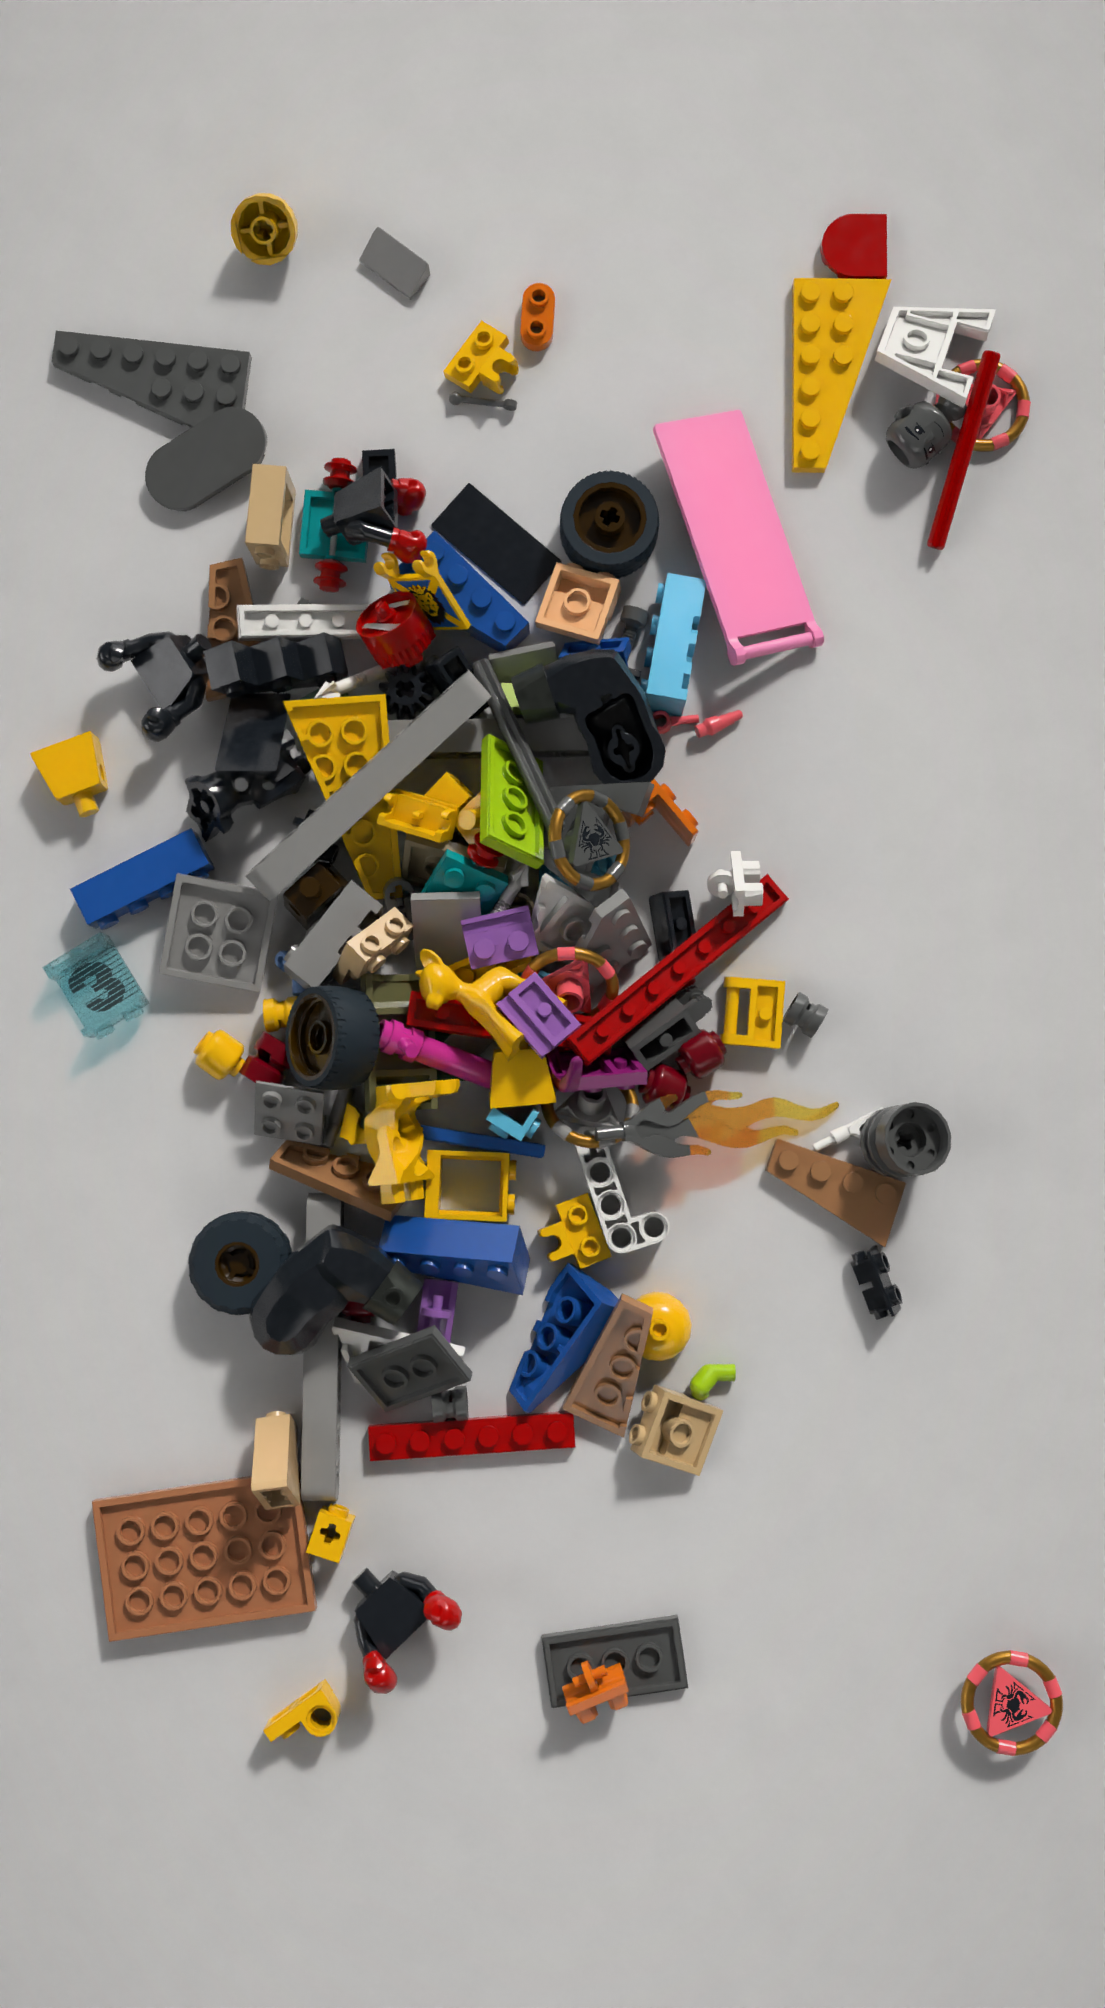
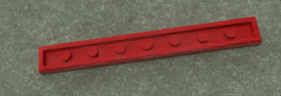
(671, 975)

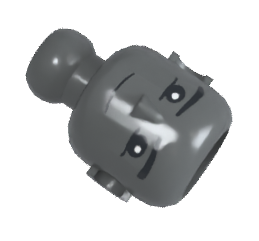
(922, 431)

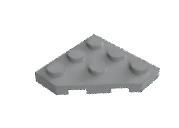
(614, 935)

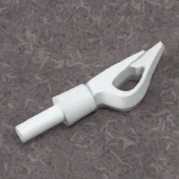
(843, 1133)

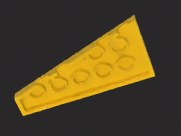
(829, 343)
(338, 741)

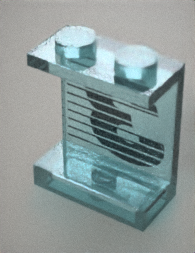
(98, 985)

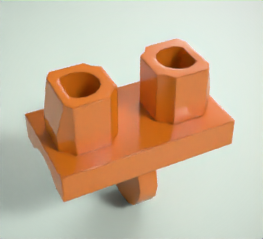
(595, 1688)

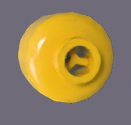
(219, 1054)

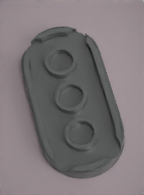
(206, 459)

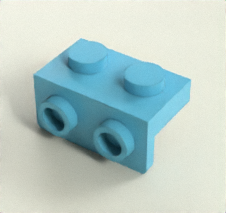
(504, 1124)

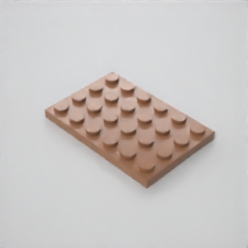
(200, 1559)

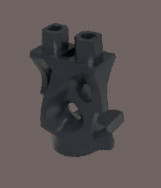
(216, 798)

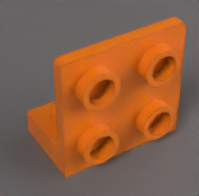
(663, 800)

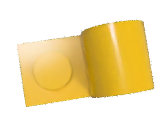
(302, 1709)

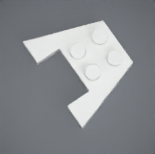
(920, 339)

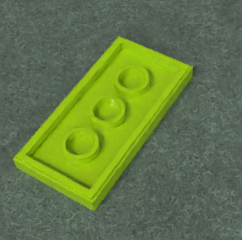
(506, 808)

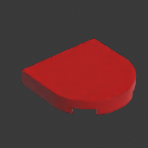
(856, 246)

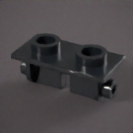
(875, 1269)

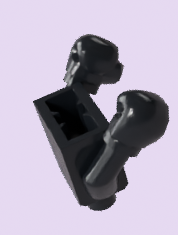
(171, 670)

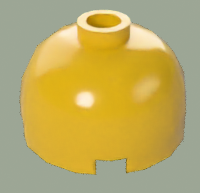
(264, 228)
(668, 1328)

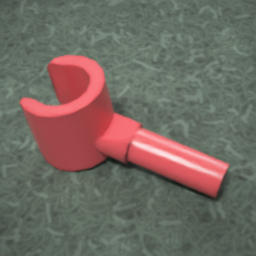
(674, 720)

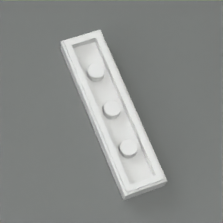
(297, 621)

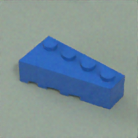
(489, 613)

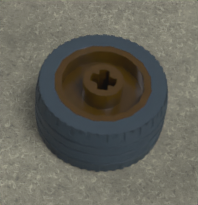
(613, 501)

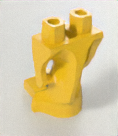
(395, 1150)

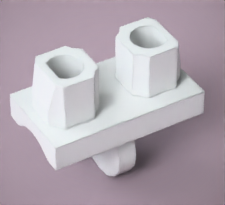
(740, 882)

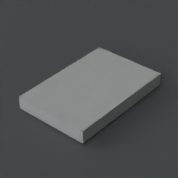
(438, 923)

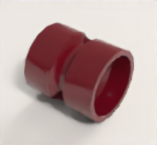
(268, 1062)

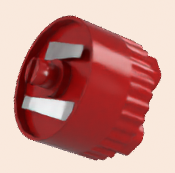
(395, 630)

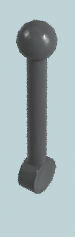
(509, 404)

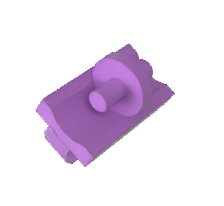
(438, 1306)

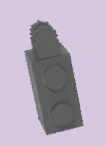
(668, 1027)

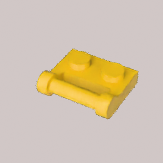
(764, 1012)

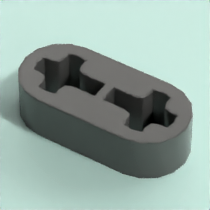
(391, 902)

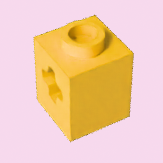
(331, 1547)

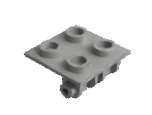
(289, 1113)

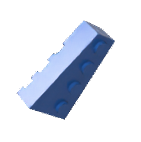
(459, 1251)

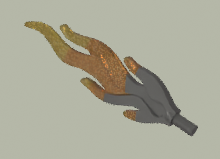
(697, 1118)

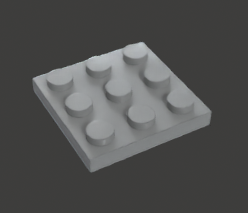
(217, 933)

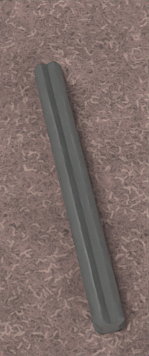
(516, 742)

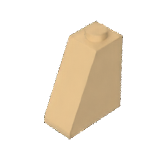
(276, 1461)

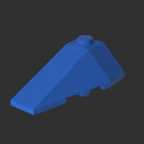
(564, 1336)

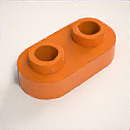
(537, 315)

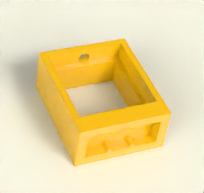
(433, 1186)

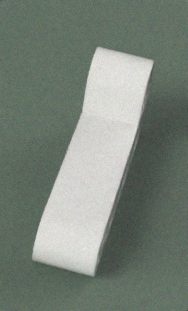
(622, 1217)

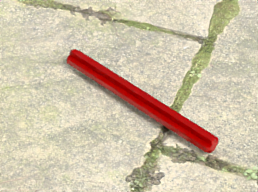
(963, 449)

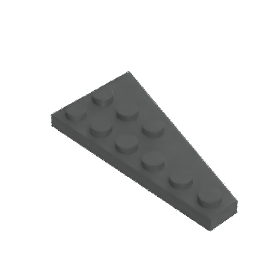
(163, 377)

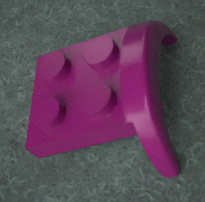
(616, 1070)

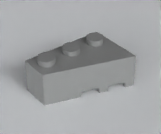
(318, 954)

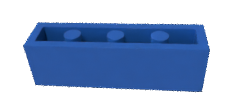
(141, 880)

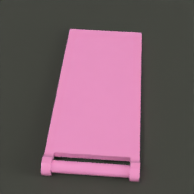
(736, 533)

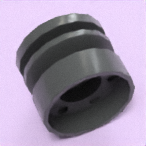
(921, 1136)

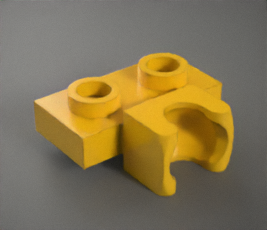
(482, 360)
(577, 1233)

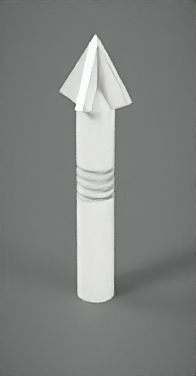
(335, 689)
(518, 879)

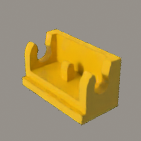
(419, 815)

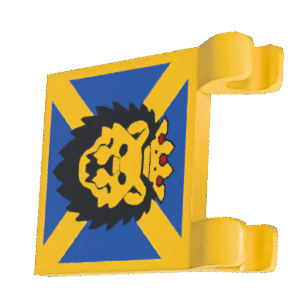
(427, 588)

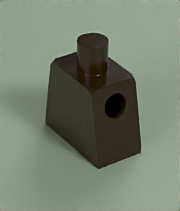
(314, 893)

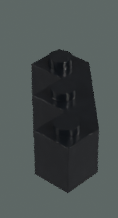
(275, 665)

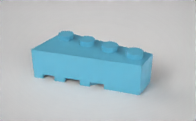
(674, 643)

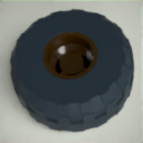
(236, 1259)

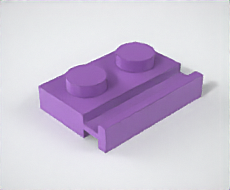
(499, 937)
(538, 1015)

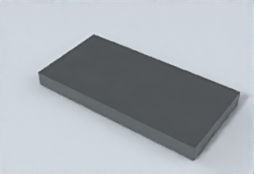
(645, 1648)

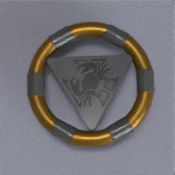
(589, 839)

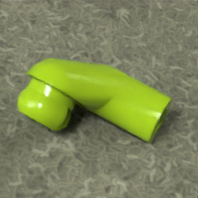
(708, 1376)

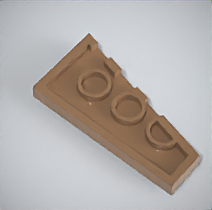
(227, 589)

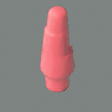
(716, 723)

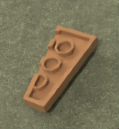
(334, 1175)
(846, 1190)
(610, 1373)

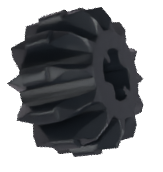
(407, 681)

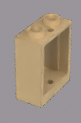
(270, 516)

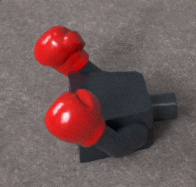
(370, 513)
(391, 1615)

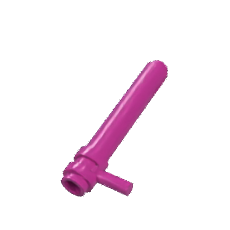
(415, 1046)

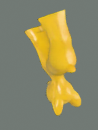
(440, 984)

